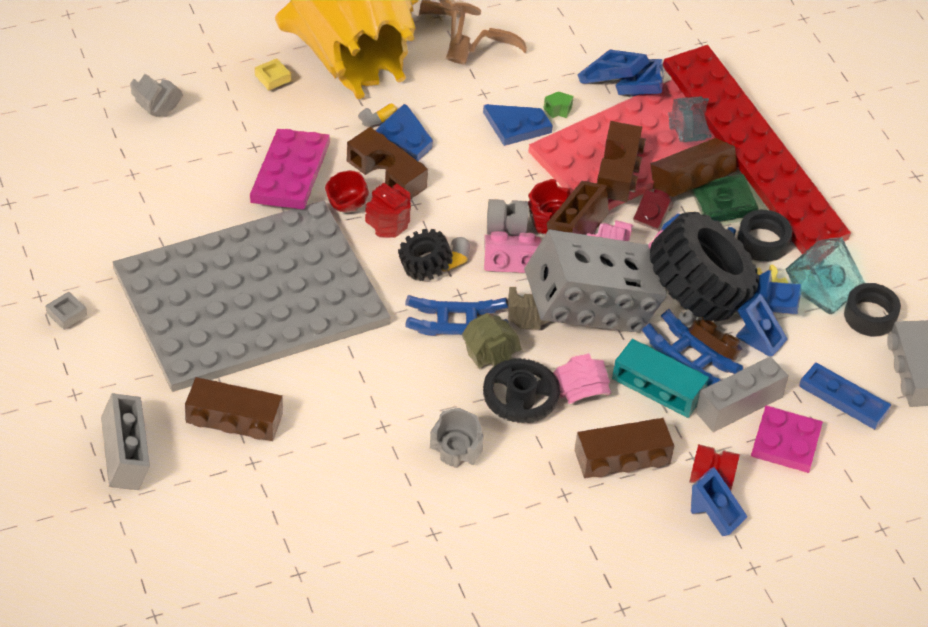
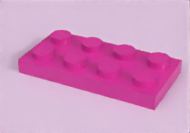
(290, 168)

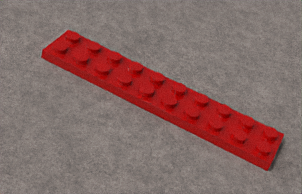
(759, 150)

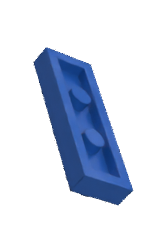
(845, 395)

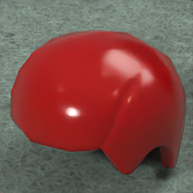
(347, 191)

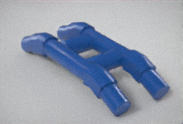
(442, 308)
(685, 340)

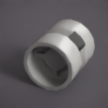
(507, 217)

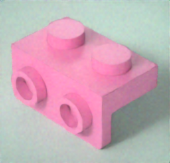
(507, 252)

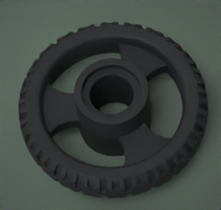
(521, 390)

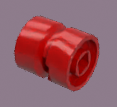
(707, 458)

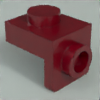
(653, 209)

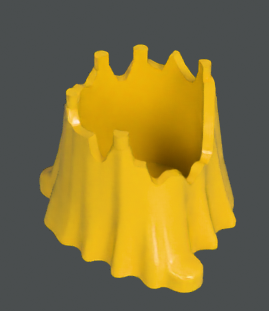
(353, 36)

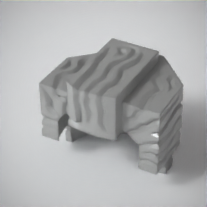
(155, 97)
(457, 437)

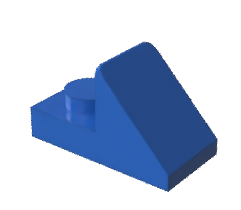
(779, 296)
(760, 326)
(714, 497)

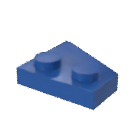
(613, 65)
(646, 82)
(517, 123)
(407, 133)

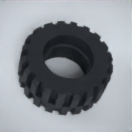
(704, 266)

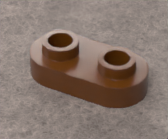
(726, 344)

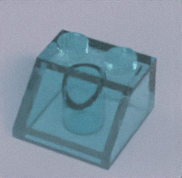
(826, 274)

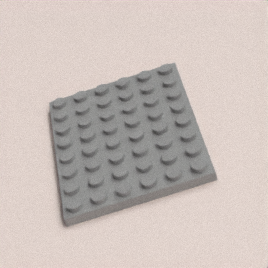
(249, 294)

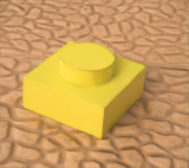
(272, 74)

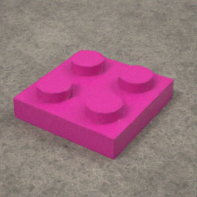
(787, 439)

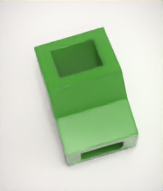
(558, 104)

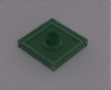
(725, 198)

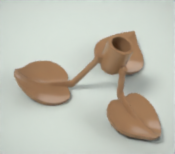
(460, 44)

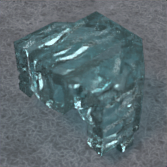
(689, 119)

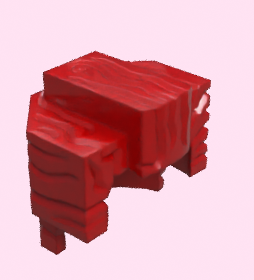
(544, 202)
(388, 210)

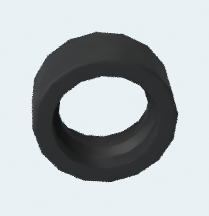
(770, 221)
(875, 294)

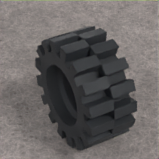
(427, 265)

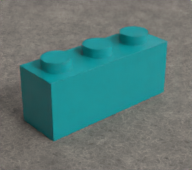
(659, 377)

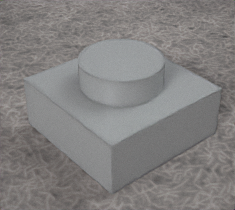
(66, 310)

